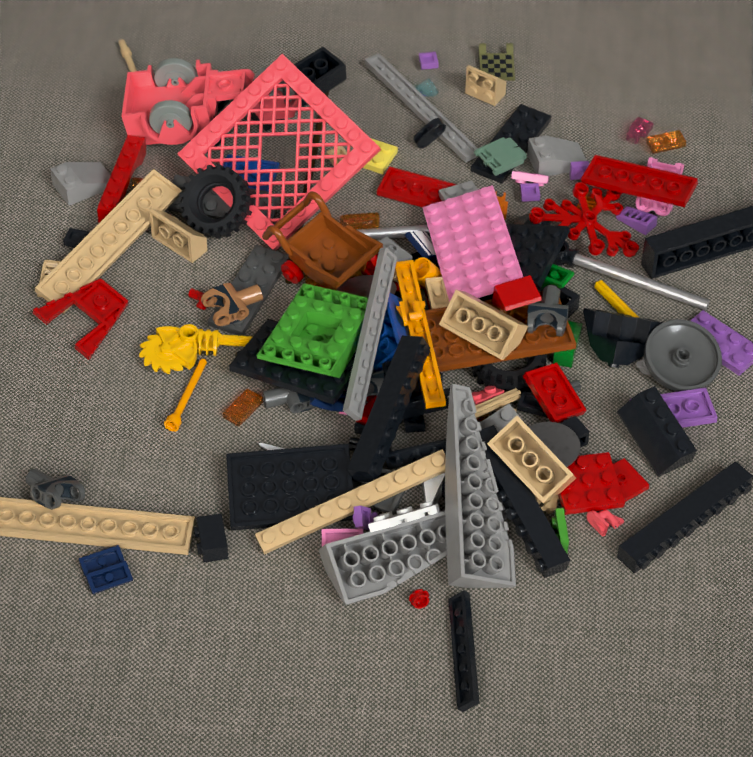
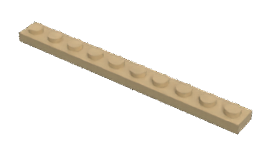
(343, 505)

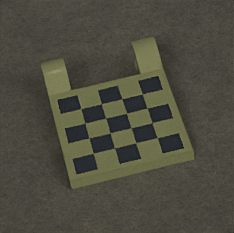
(498, 64)

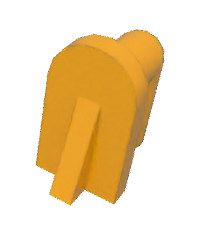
(418, 308)

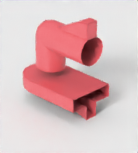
(598, 522)

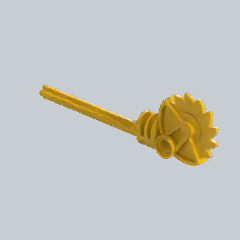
(178, 347)

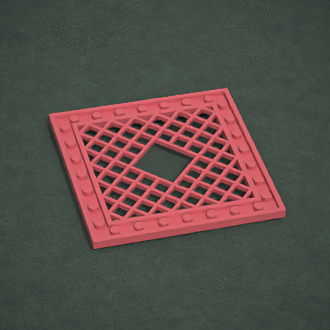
(282, 70)

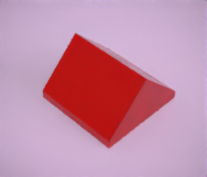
(515, 293)

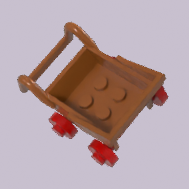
(323, 247)

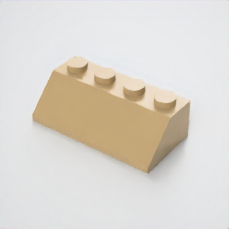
(482, 324)
(531, 460)

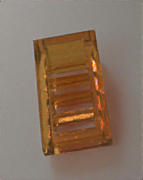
(356, 220)

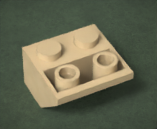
(484, 86)

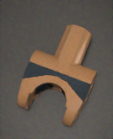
(232, 302)

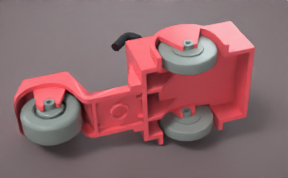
(178, 104)

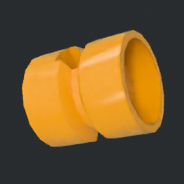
(425, 269)

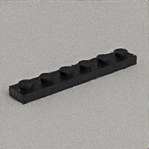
(463, 651)

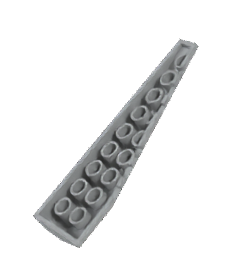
(475, 528)
(384, 558)

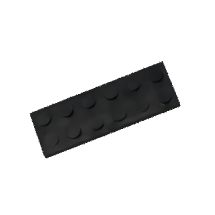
(521, 126)

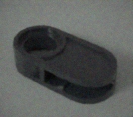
(428, 133)

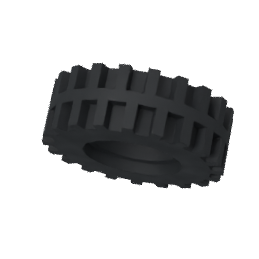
(200, 186)
(508, 379)

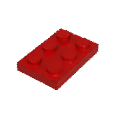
(554, 393)

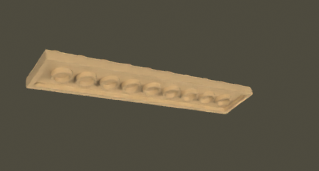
(109, 238)
(97, 526)

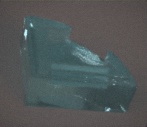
(427, 88)

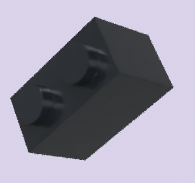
(212, 538)

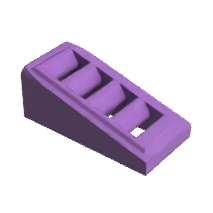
(643, 225)

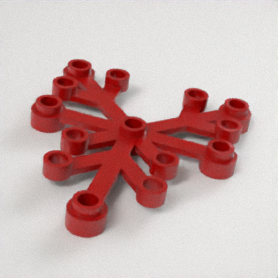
(588, 219)

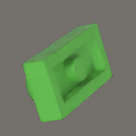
(558, 524)

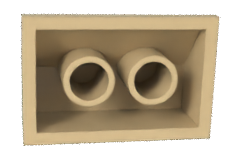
(177, 235)

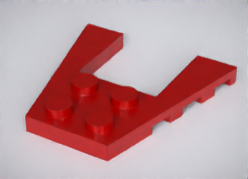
(98, 302)

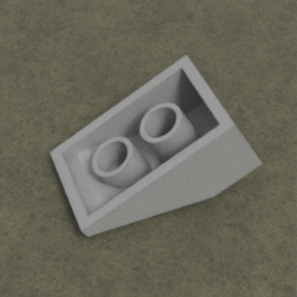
(553, 155)
(79, 180)

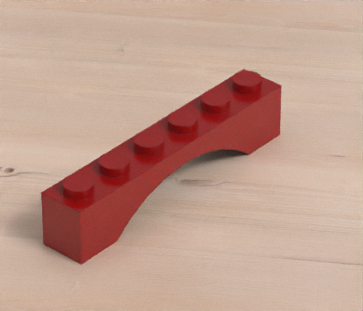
(129, 159)

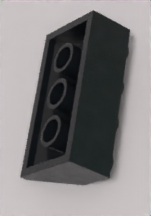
(657, 431)

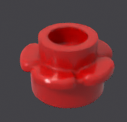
(419, 598)

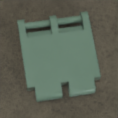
(501, 155)

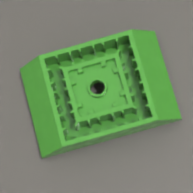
(317, 331)

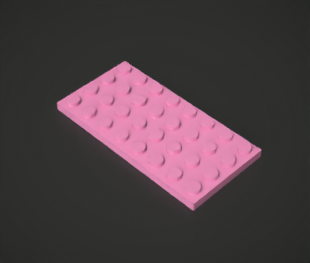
(472, 243)

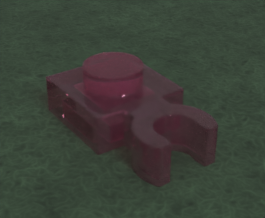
(638, 129)

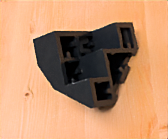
(617, 337)

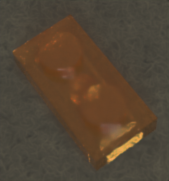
(666, 141)
(242, 407)

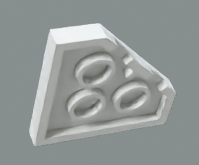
(403, 515)

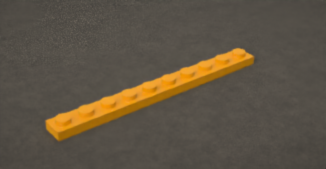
(430, 376)

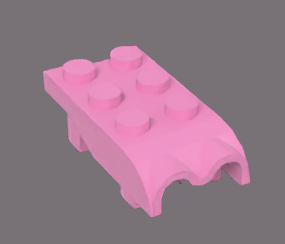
(660, 208)

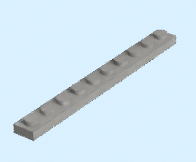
(420, 105)
(370, 334)

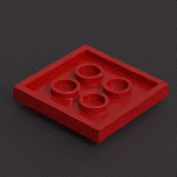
(594, 486)

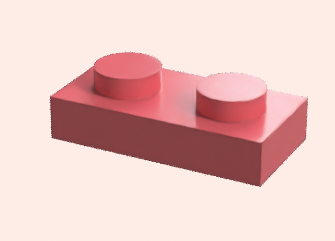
(488, 393)

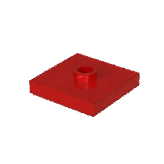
(629, 480)

